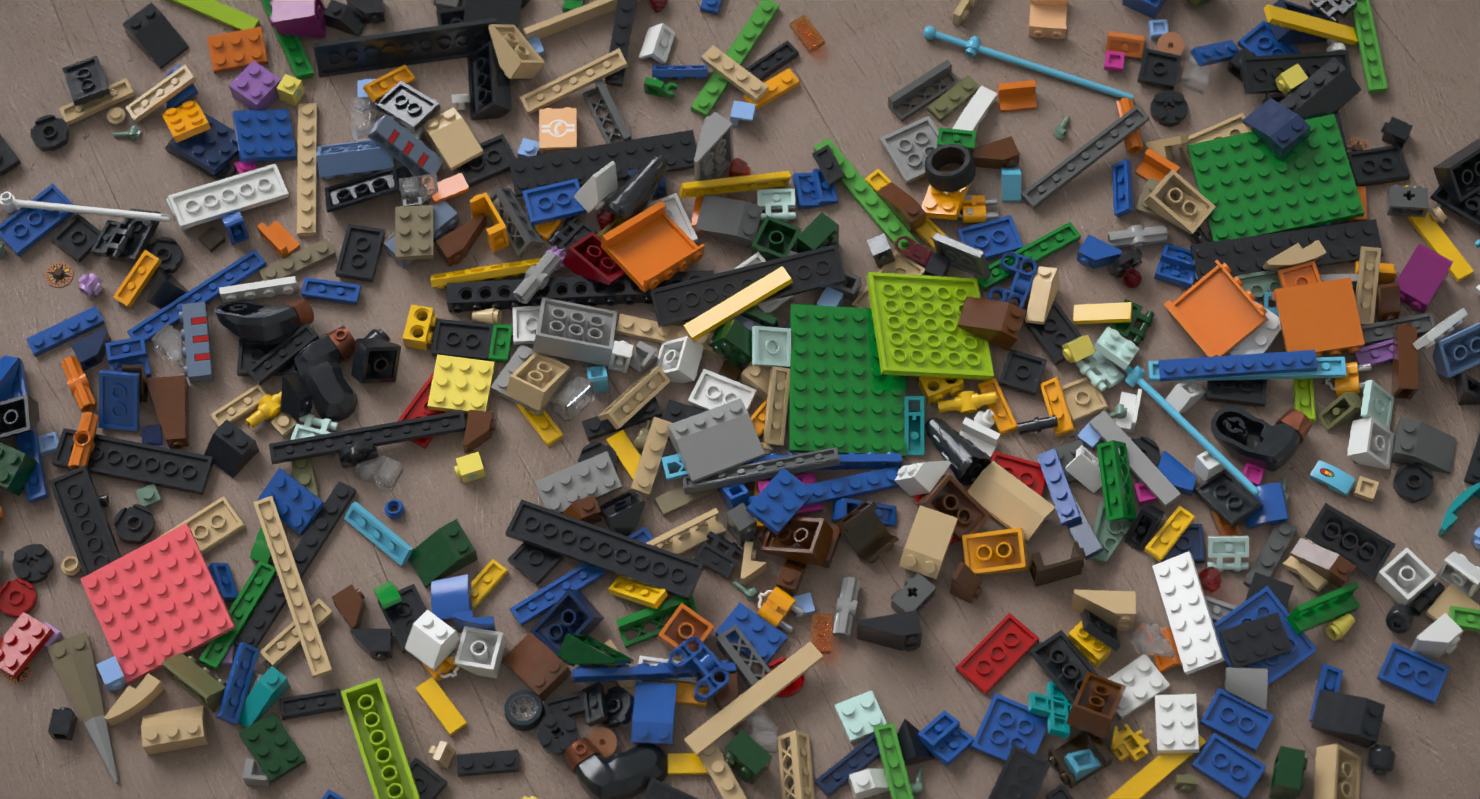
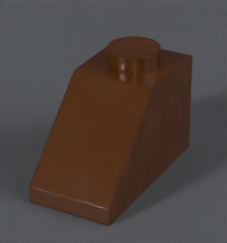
(1388, 302)
(478, 429)
(585, 510)
(791, 577)
(965, 584)
(350, 605)

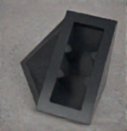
(164, 289)
(1467, 390)
(911, 746)

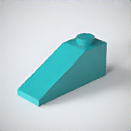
(915, 424)
(263, 696)

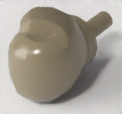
(641, 437)

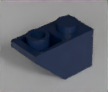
(92, 348)

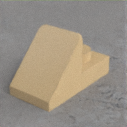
(1165, 146)
(750, 567)

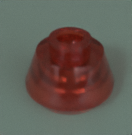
(739, 168)
(1210, 579)

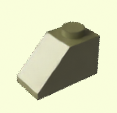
(1341, 410)

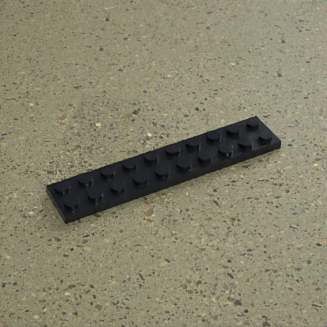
(401, 47)
(584, 162)
(1250, 253)
(696, 296)
(605, 549)

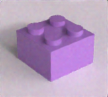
(255, 87)

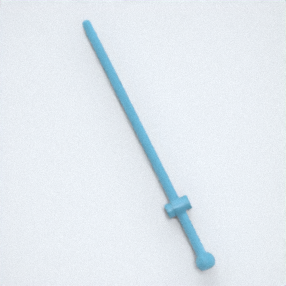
(974, 47)
(1135, 376)

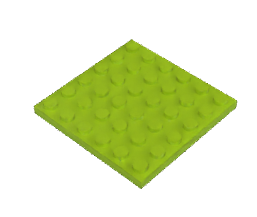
(919, 330)

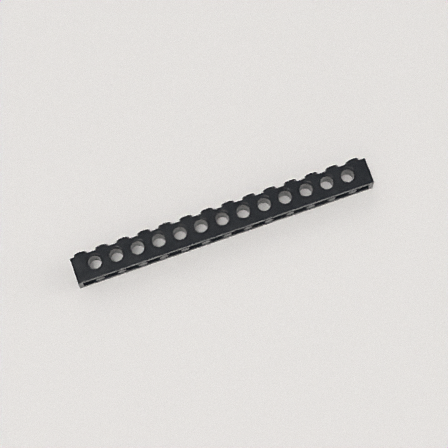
(570, 285)

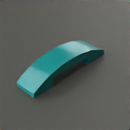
(1450, 519)

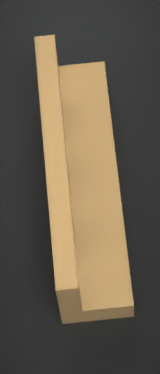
(635, 397)
(690, 534)
(801, 766)

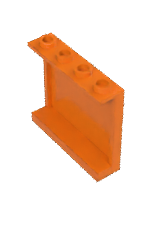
(651, 247)
(1218, 312)
(1320, 317)

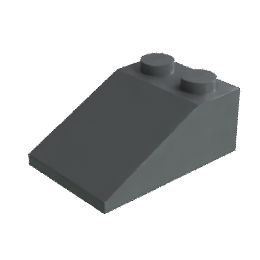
(729, 219)
(1422, 444)

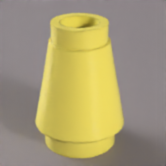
(1339, 627)

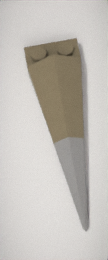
(77, 669)

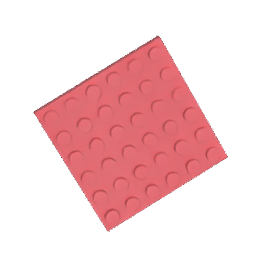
(157, 603)

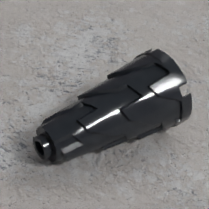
(637, 192)
(965, 457)

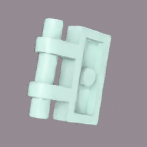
(777, 199)
(1100, 371)
(306, 430)
(1228, 547)

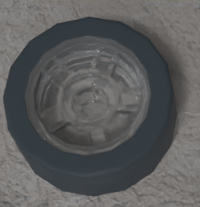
(529, 701)

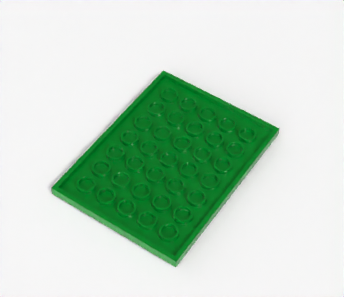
(1270, 195)
(839, 386)

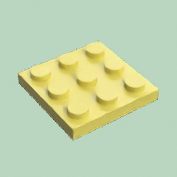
(460, 384)

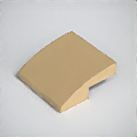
(1449, 597)

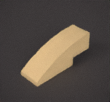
(1295, 255)
(134, 700)

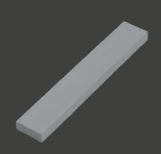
(1138, 461)

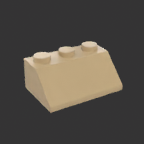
(174, 730)
(1336, 773)

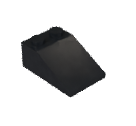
(155, 35)
(894, 631)
(1348, 717)

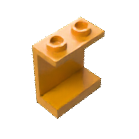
(497, 234)

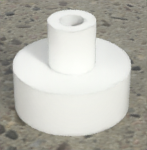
(1335, 46)
(460, 99)
(985, 418)

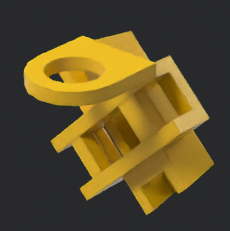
(1127, 747)

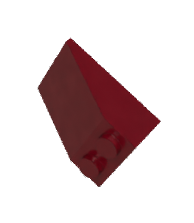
(591, 261)

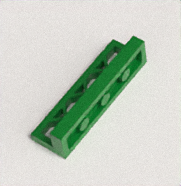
(1115, 481)
(1324, 609)
(647, 616)

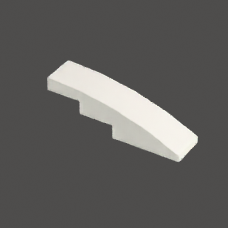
(976, 109)

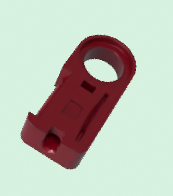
(914, 251)

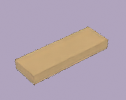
(239, 406)

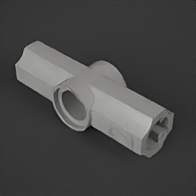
(1138, 237)
(537, 277)
(846, 608)

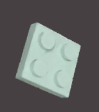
(771, 346)
(1116, 348)
(1377, 403)
(860, 716)

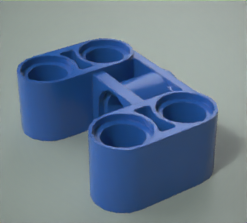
(1022, 280)
(705, 663)

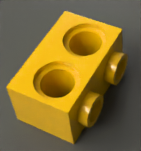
(416, 327)
(943, 388)
(1089, 646)

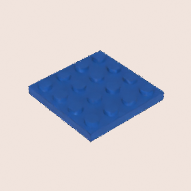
(1259, 606)

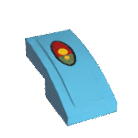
(1334, 478)

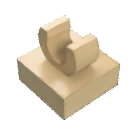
(442, 754)

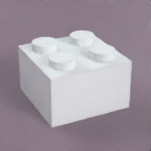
(1405, 577)

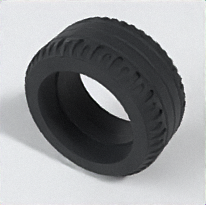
(952, 180)

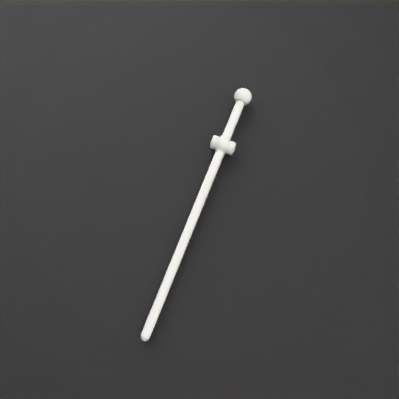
(9, 204)

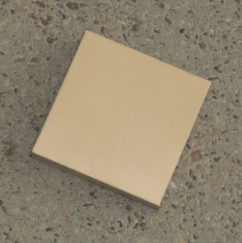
(1083, 399)

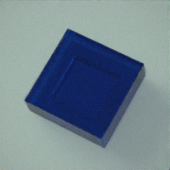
(152, 435)

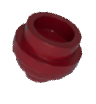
(657, 5)
(605, 218)
(1132, 278)

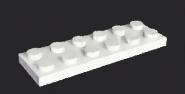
(228, 196)
(1188, 613)

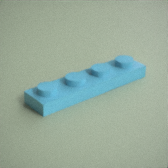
(378, 533)

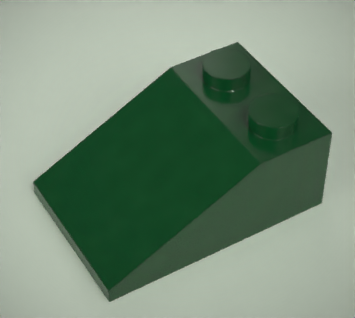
(442, 553)
(586, 650)

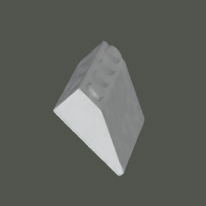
(714, 148)
(575, 331)
(715, 440)

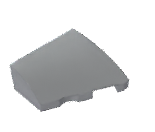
(1248, 684)

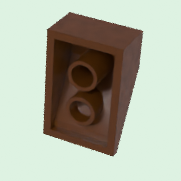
(992, 321)
(955, 501)
(800, 541)
(537, 666)
(1095, 705)

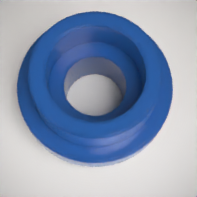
(394, 504)

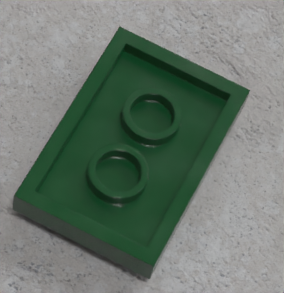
(272, 747)

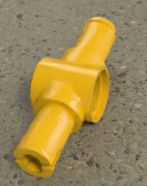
(967, 402)
(267, 408)

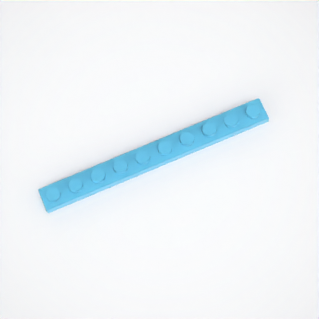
(1327, 368)

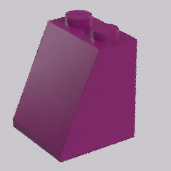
(299, 17)
(1423, 278)

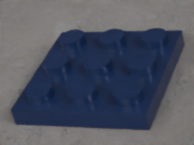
(210, 148)

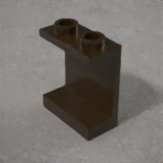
(866, 532)
(1057, 571)
(1081, 742)

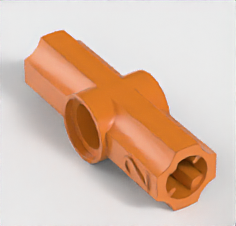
(1133, 142)
(78, 384)
(86, 431)

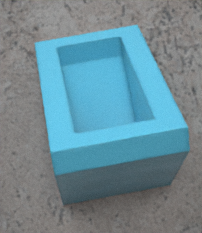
(1011, 184)
(599, 377)
(1081, 763)

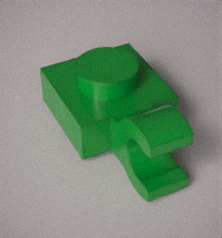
(656, 87)

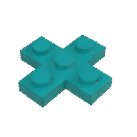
(1054, 707)

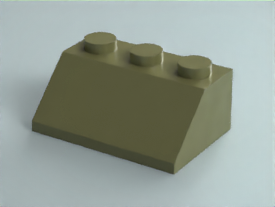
(195, 680)

